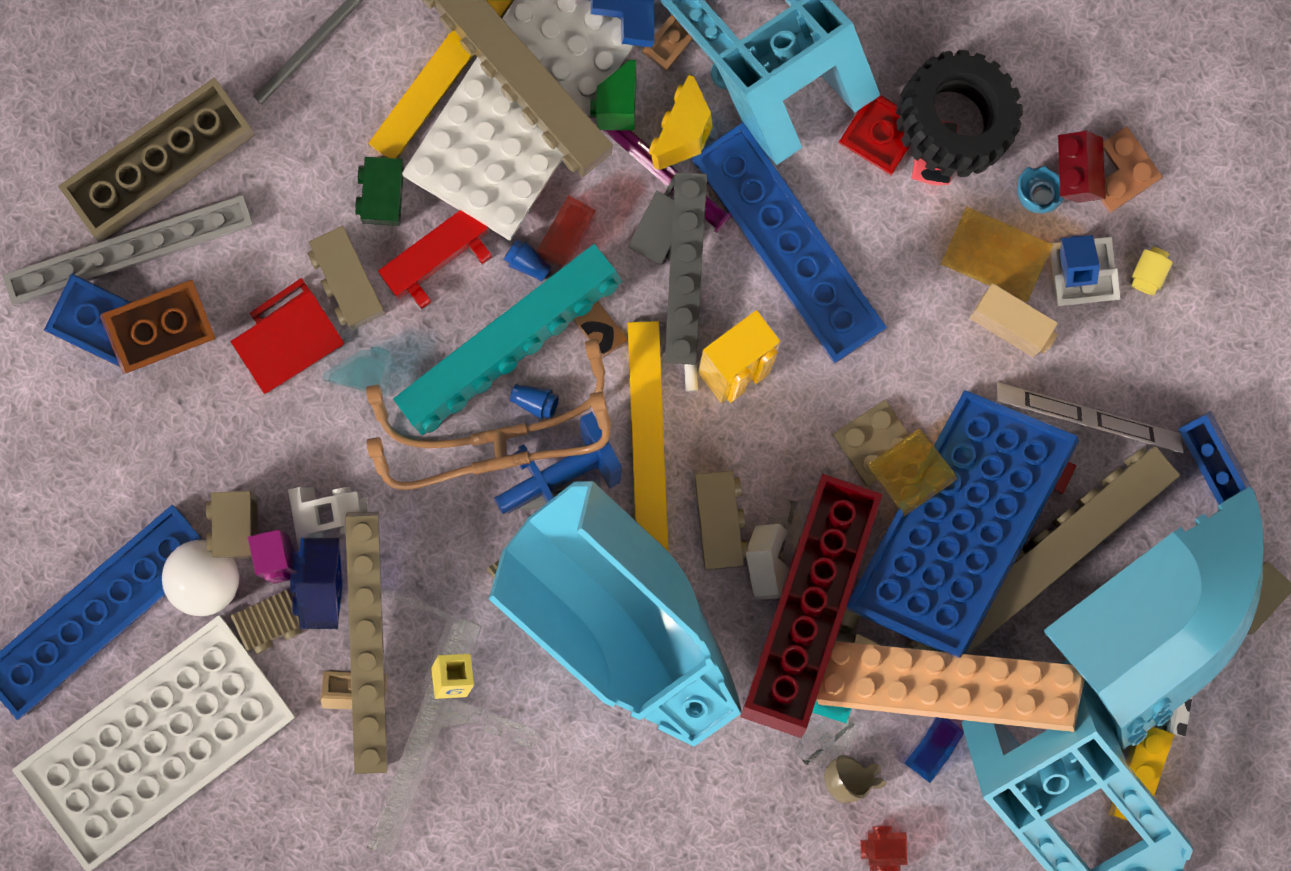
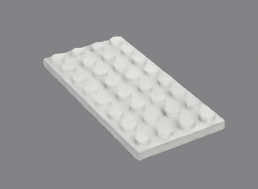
(482, 147)
(153, 744)

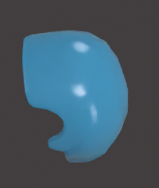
(1045, 199)

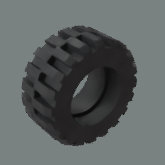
(980, 83)

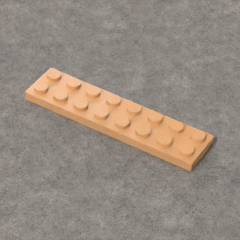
(952, 687)

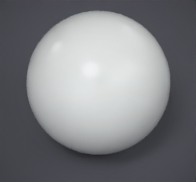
(198, 581)

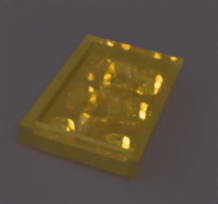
(996, 254)

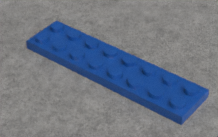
(788, 243)
(90, 615)

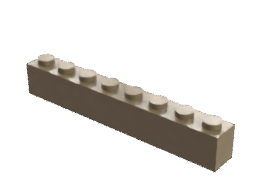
(525, 82)
(366, 642)

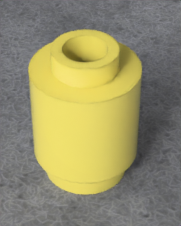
(1151, 270)

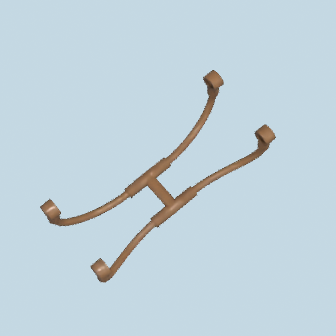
(498, 436)

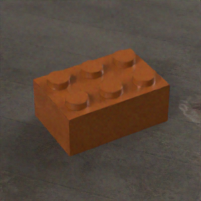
(157, 326)

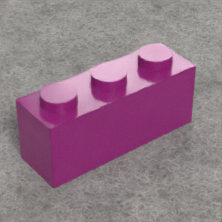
(272, 556)

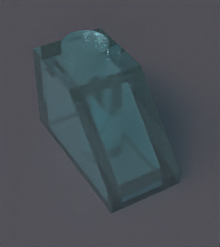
(363, 370)

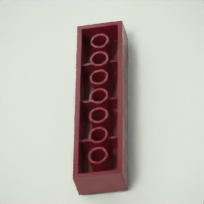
(811, 606)

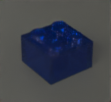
(317, 583)

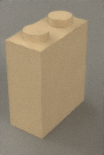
(1014, 321)

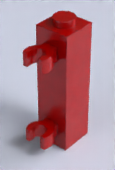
(432, 253)

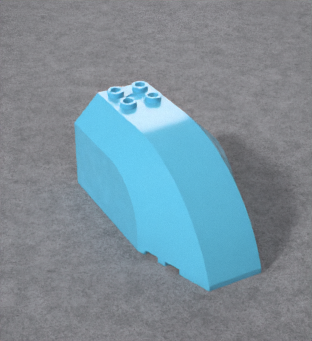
(616, 613)
(1168, 618)

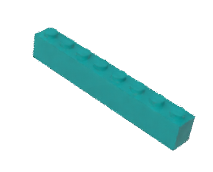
(508, 340)

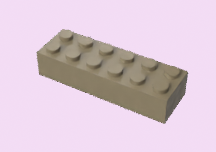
(156, 160)

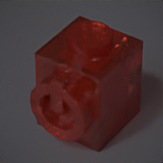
(884, 849)

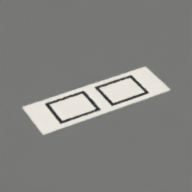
(1089, 417)

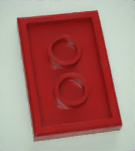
(287, 342)

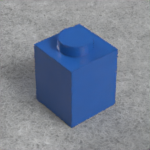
(1079, 261)

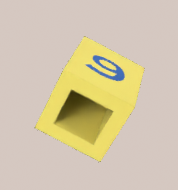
(452, 676)

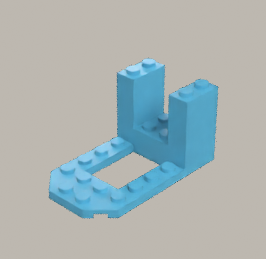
(778, 61)
(1057, 770)

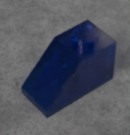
(933, 748)

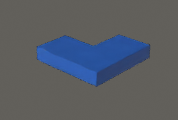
(635, 16)

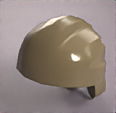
(850, 781)

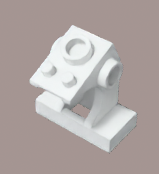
(306, 514)

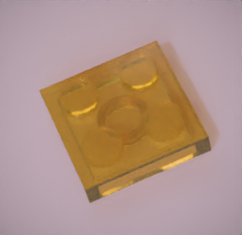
(912, 471)

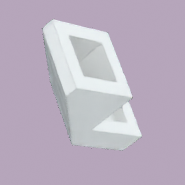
(765, 567)

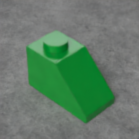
(616, 100)

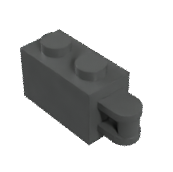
(655, 228)

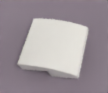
(1106, 288)

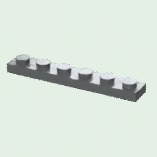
(685, 268)

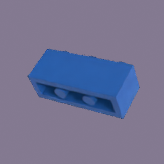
(1214, 457)

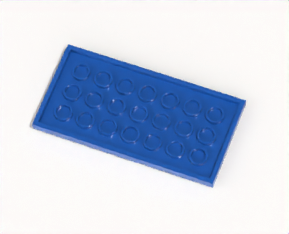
(955, 550)

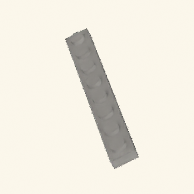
(129, 249)

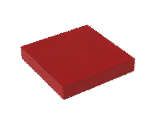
(875, 135)

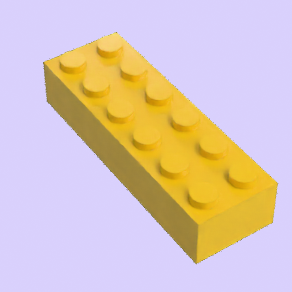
(739, 357)

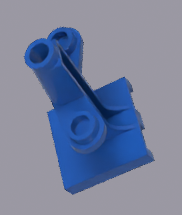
(563, 471)

